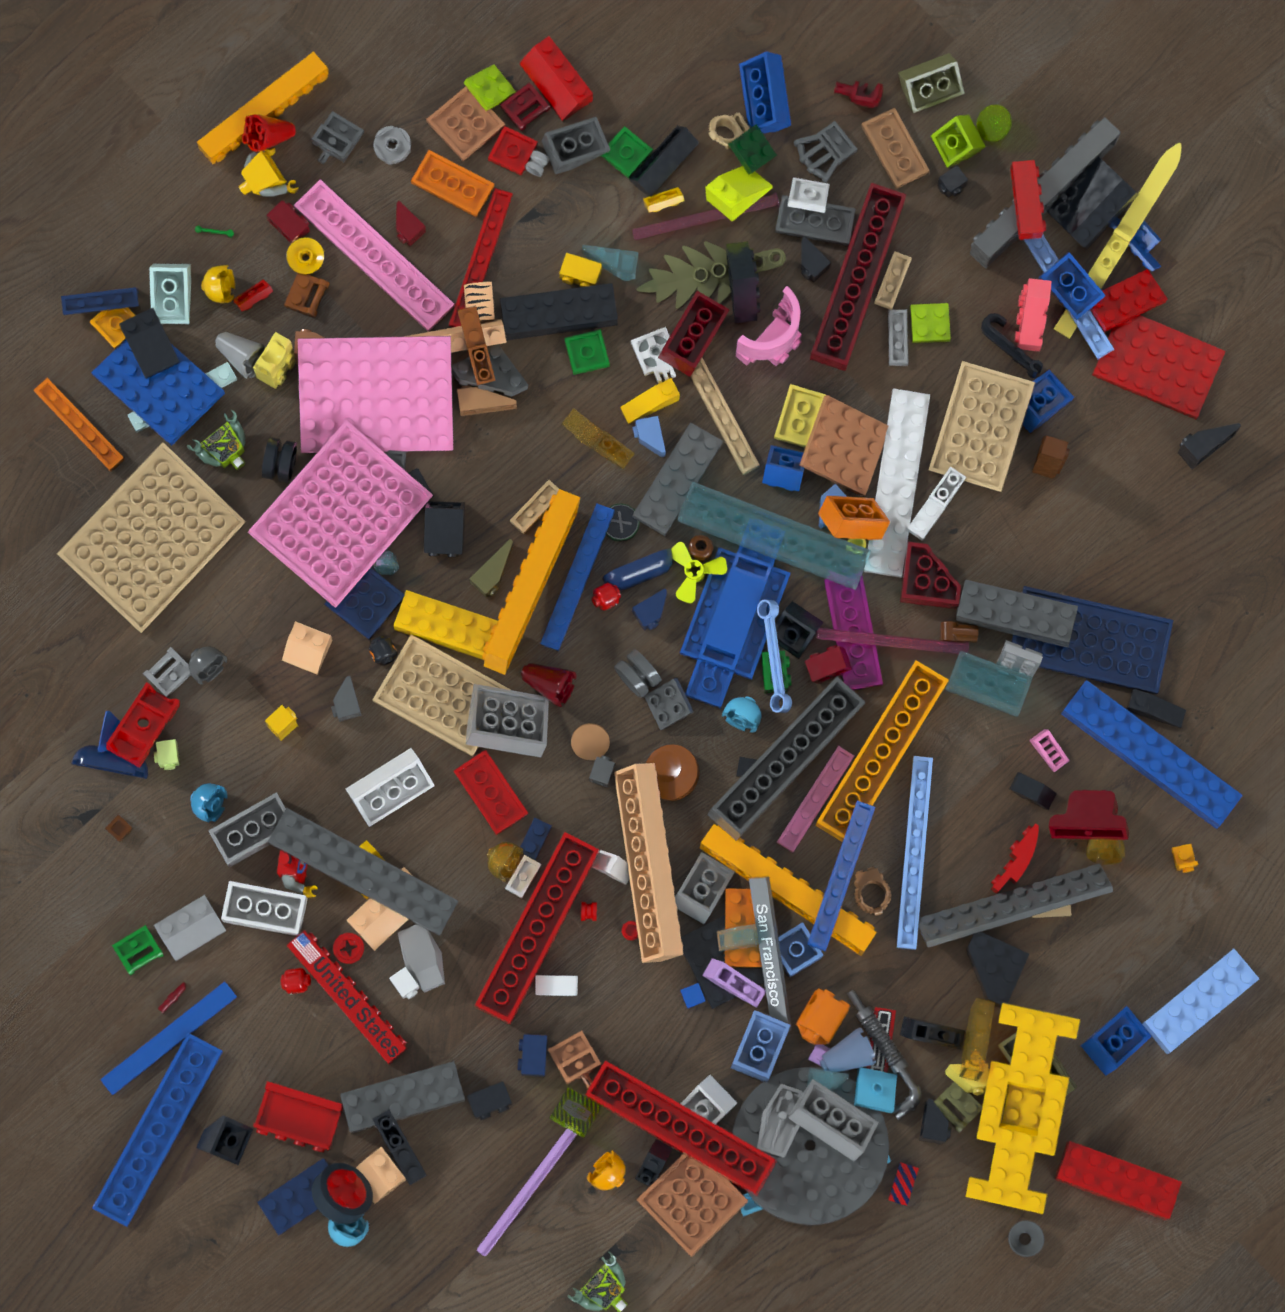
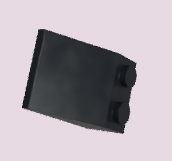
(149, 343)
(1204, 443)

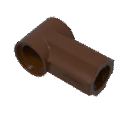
(956, 632)

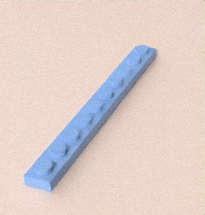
(914, 852)

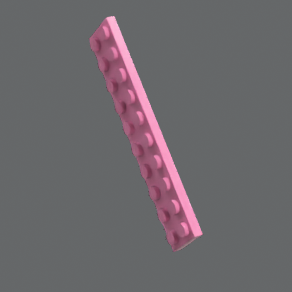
(374, 255)

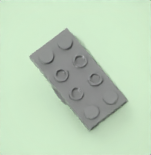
(1018, 659)

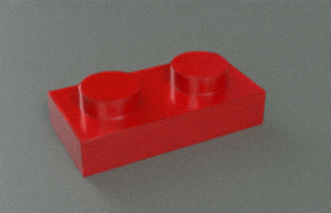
(253, 295)

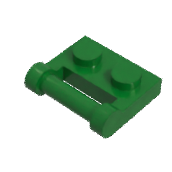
(135, 944)

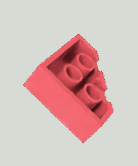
(1031, 316)

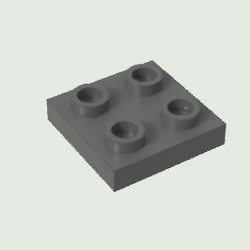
(668, 704)

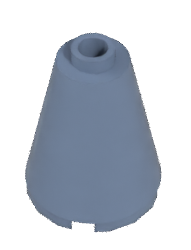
(849, 1053)

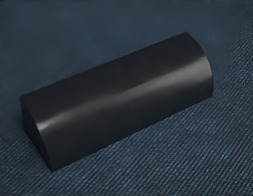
(664, 160)

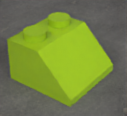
(958, 140)

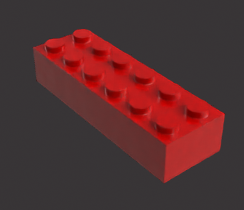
(1118, 1180)

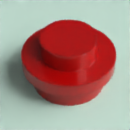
(630, 931)

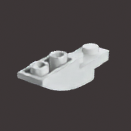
(936, 503)

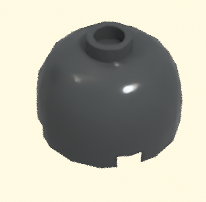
(206, 663)

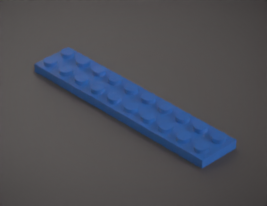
(157, 1129)

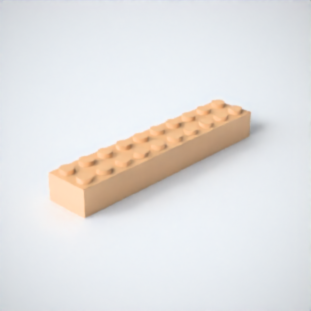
(648, 863)

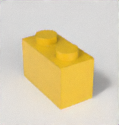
(580, 271)
(282, 722)

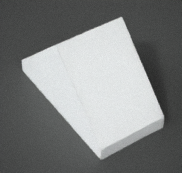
(612, 866)

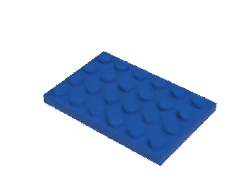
(164, 401)

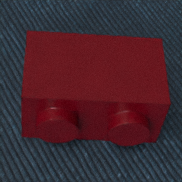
(287, 222)
(828, 664)

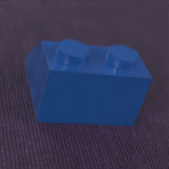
(783, 468)

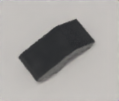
(1033, 790)

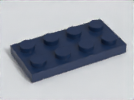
(292, 1200)

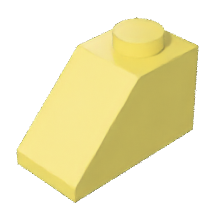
(968, 1085)

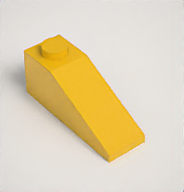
(651, 401)

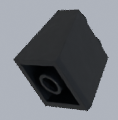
(444, 528)

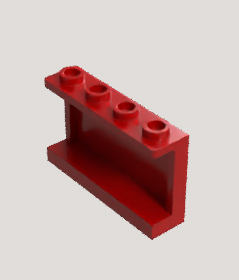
(298, 1117)

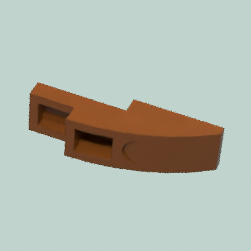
(476, 345)

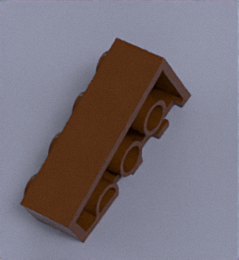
(1051, 457)

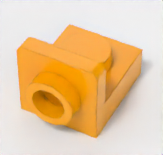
(1184, 858)

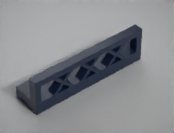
(100, 301)

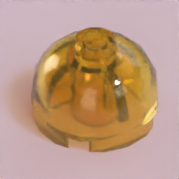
(1104, 849)
(504, 860)

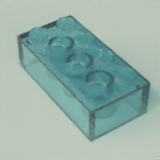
(989, 683)

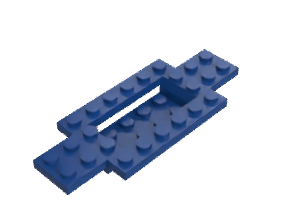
(725, 620)

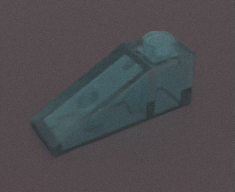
(618, 262)

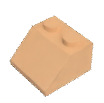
(306, 648)
(381, 1174)

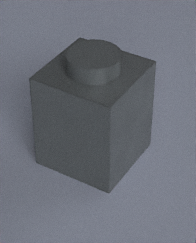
(602, 771)

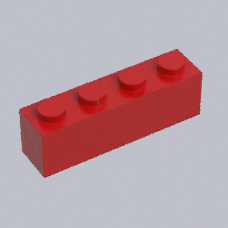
(1026, 199)

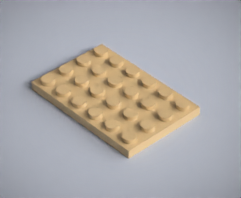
(982, 425)
(432, 692)

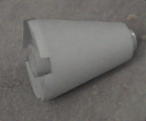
(240, 352)

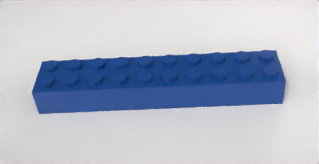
(1151, 754)

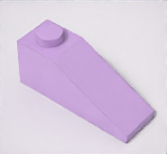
(734, 982)

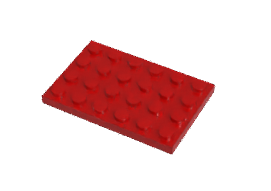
(1160, 364)

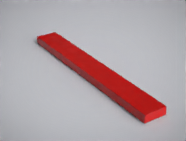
(484, 247)

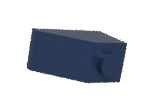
(650, 610)

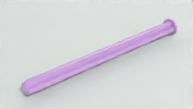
(526, 1192)

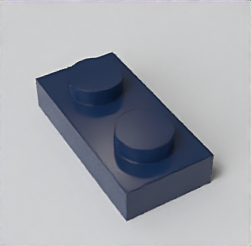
(535, 838)

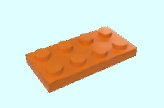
(452, 183)
(740, 913)

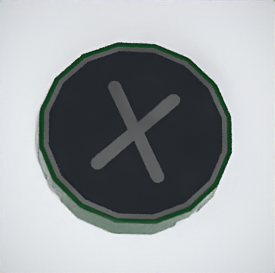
(622, 525)

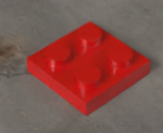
(512, 150)

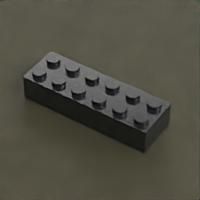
(559, 311)

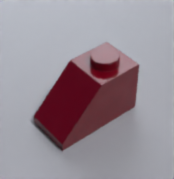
(408, 226)

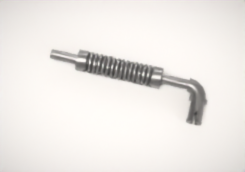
(890, 1052)

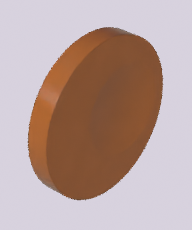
(676, 771)

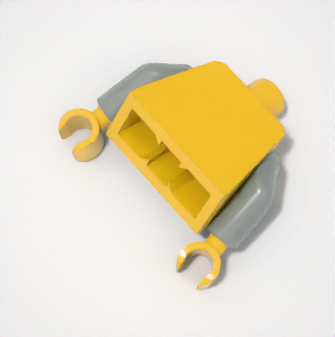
(264, 176)

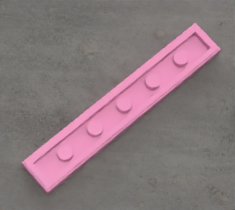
(815, 799)

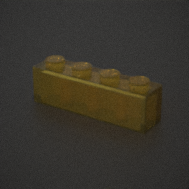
(977, 1039)

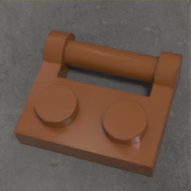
(301, 291)

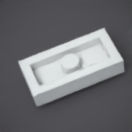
(523, 876)

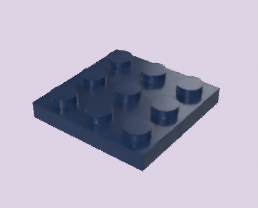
(368, 604)

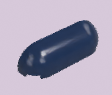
(640, 570)
(107, 761)

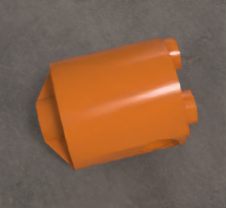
(821, 1017)

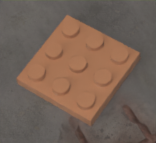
(465, 124)

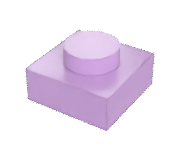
(816, 1054)

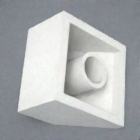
(709, 1100)

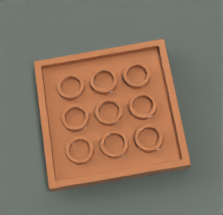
(844, 445)
(691, 1203)

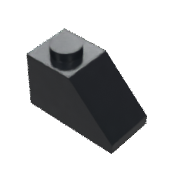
(813, 262)

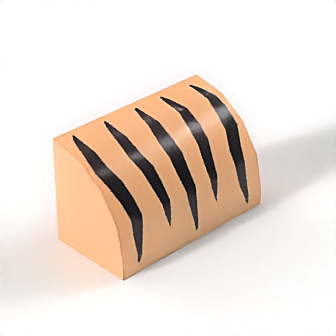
(481, 296)

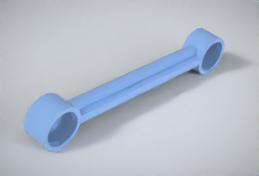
(774, 656)

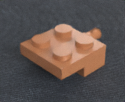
(575, 1058)

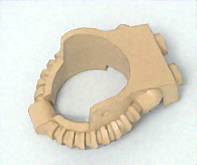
(734, 123)

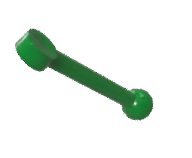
(229, 233)

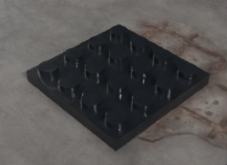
(700, 948)

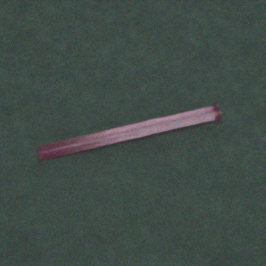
(699, 218)
(892, 641)

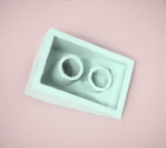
(171, 292)

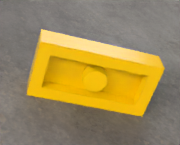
(664, 199)

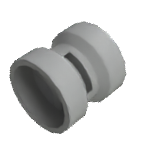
(537, 162)

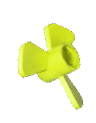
(687, 590)

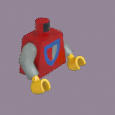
(293, 874)

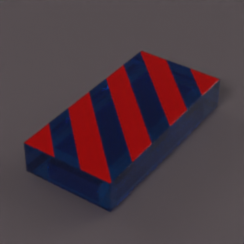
(903, 1184)

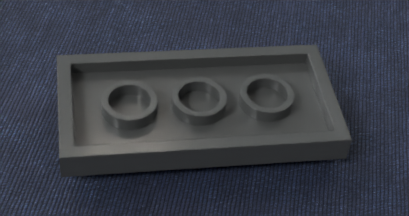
(830, 227)

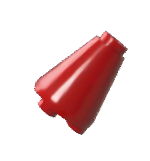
(265, 132)

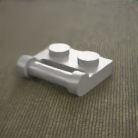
(172, 677)

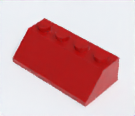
(556, 79)

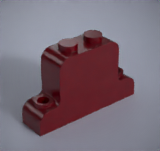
(1090, 816)

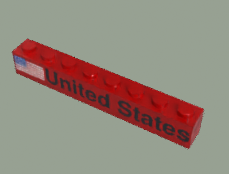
(346, 996)

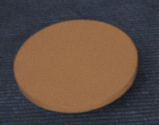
(590, 741)

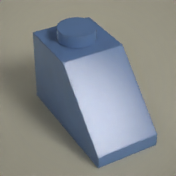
(650, 435)

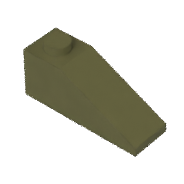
(490, 574)

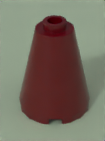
(550, 681)

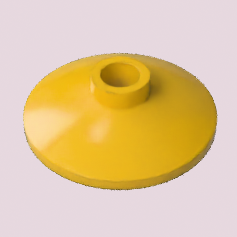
(301, 248)

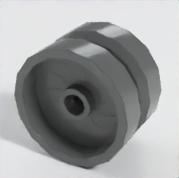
(637, 673)

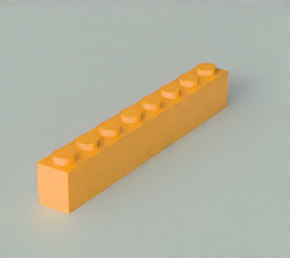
(268, 103)

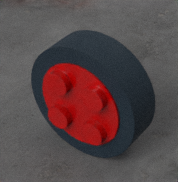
(342, 1193)

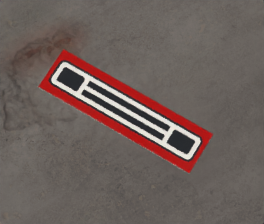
(887, 1019)

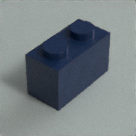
(533, 1055)

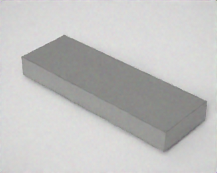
(897, 337)

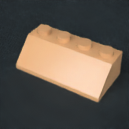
(376, 922)

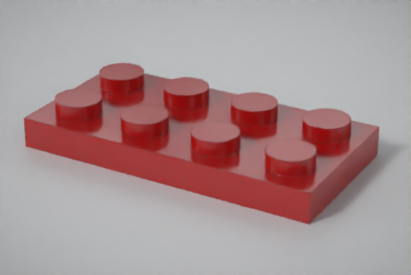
(1128, 300)
(490, 792)

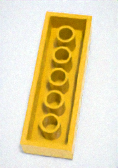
(444, 624)

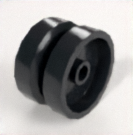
(279, 459)

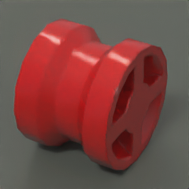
(588, 911)

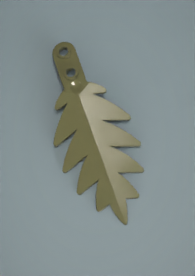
(704, 274)

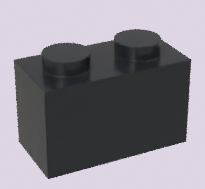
(489, 1100)

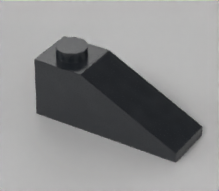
(1155, 708)
(932, 1032)

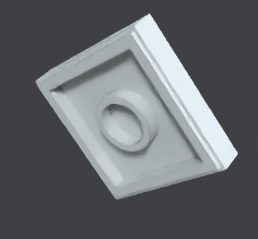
(808, 195)

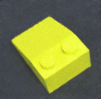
(736, 191)

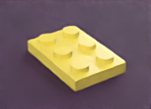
(798, 415)

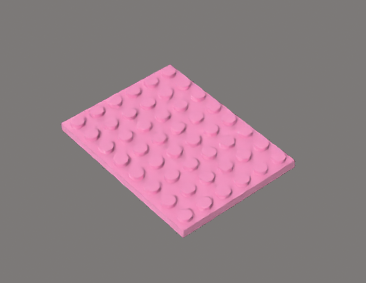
(383, 386)
(340, 513)

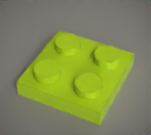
(489, 87)
(930, 323)

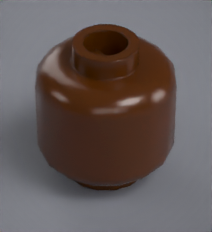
(700, 541)

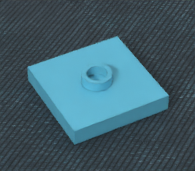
(875, 1090)

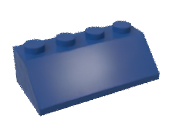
(765, 92)

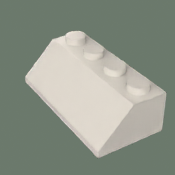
(390, 787)

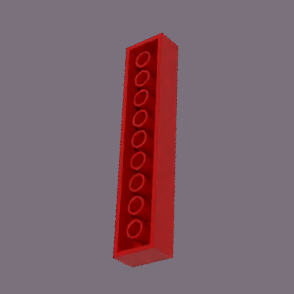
(537, 928)
(681, 1128)

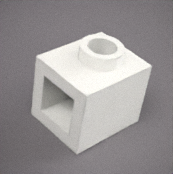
(404, 983)

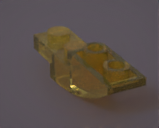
(597, 440)

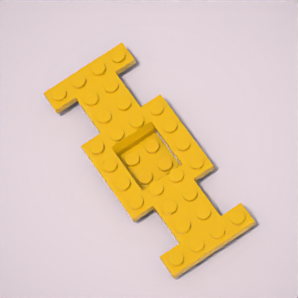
(1031, 1108)

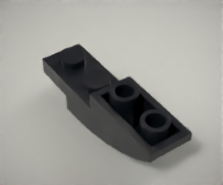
(399, 1147)

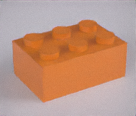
(854, 517)

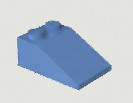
(760, 1046)

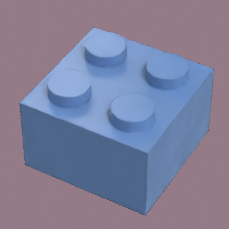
(795, 952)

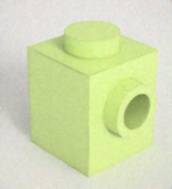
(167, 754)

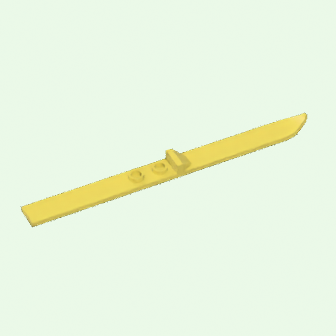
(1127, 228)

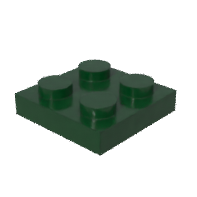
(752, 149)

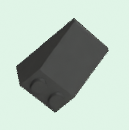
(575, 144)

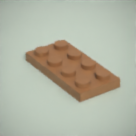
(895, 148)

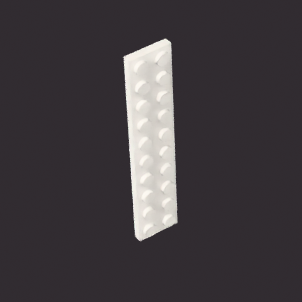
(898, 479)

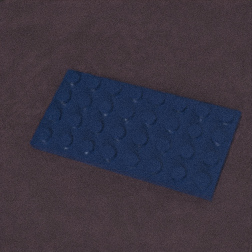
(1107, 644)

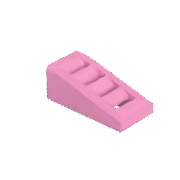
(1055, 746)

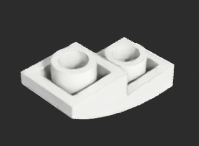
(556, 985)

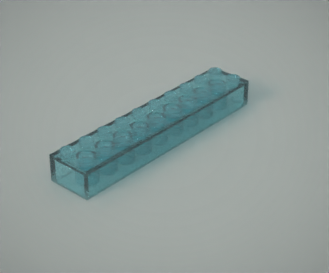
(774, 535)

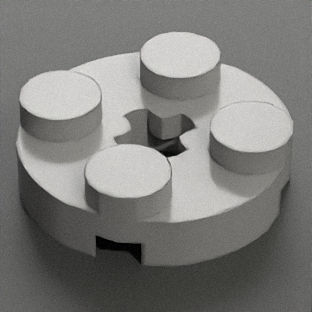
(392, 134)

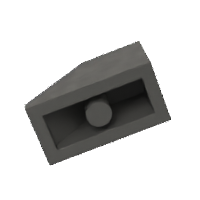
(346, 702)

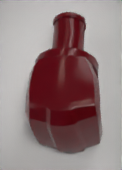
(857, 93)

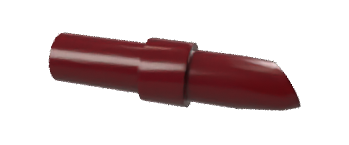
(172, 997)

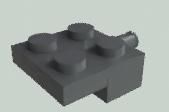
(336, 137)

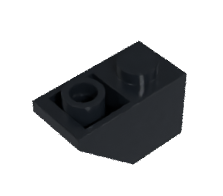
(653, 1163)

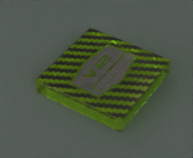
(575, 1112)

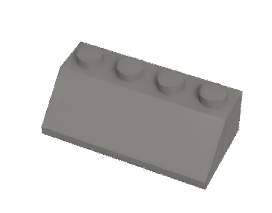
(833, 1120)

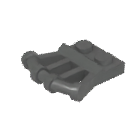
(834, 142)

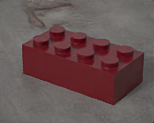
(693, 333)

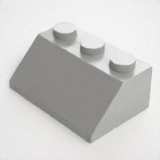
(190, 927)

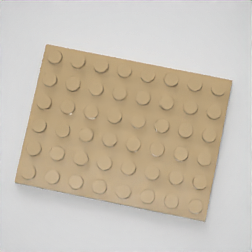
(151, 537)

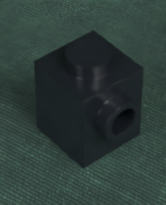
(952, 182)

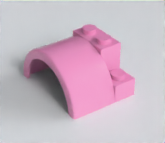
(778, 337)

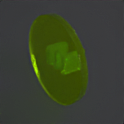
(993, 123)

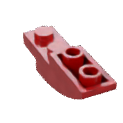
(1022, 854)

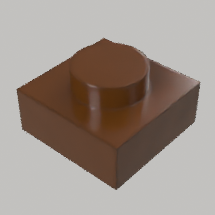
(119, 828)

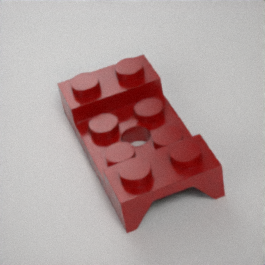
(133, 741)

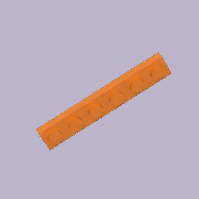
(79, 424)

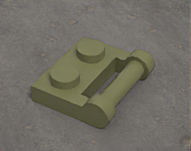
(962, 1101)

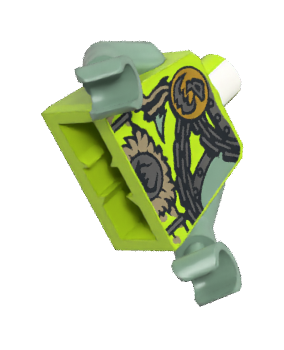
(223, 445)
(603, 1288)

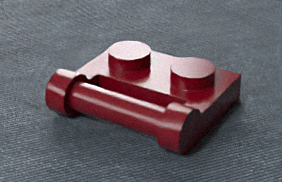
(521, 102)

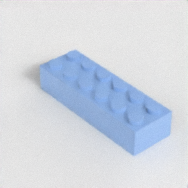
(1200, 1001)

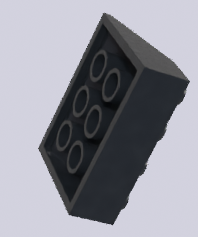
(1092, 202)

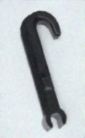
(1017, 354)

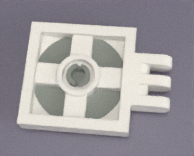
(647, 351)

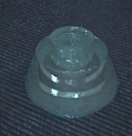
(386, 564)

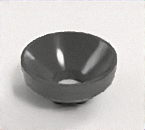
(1035, 1233)

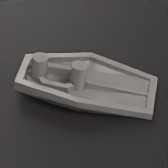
(422, 957)
(776, 1128)

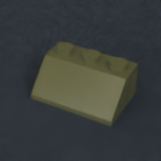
(931, 82)

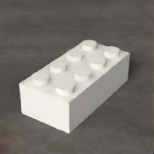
(264, 908)

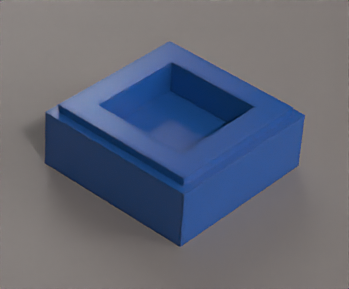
(692, 995)

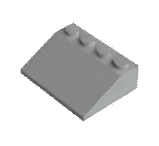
(507, 721)

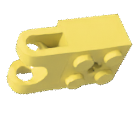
(275, 361)

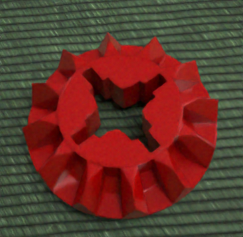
(353, 940)

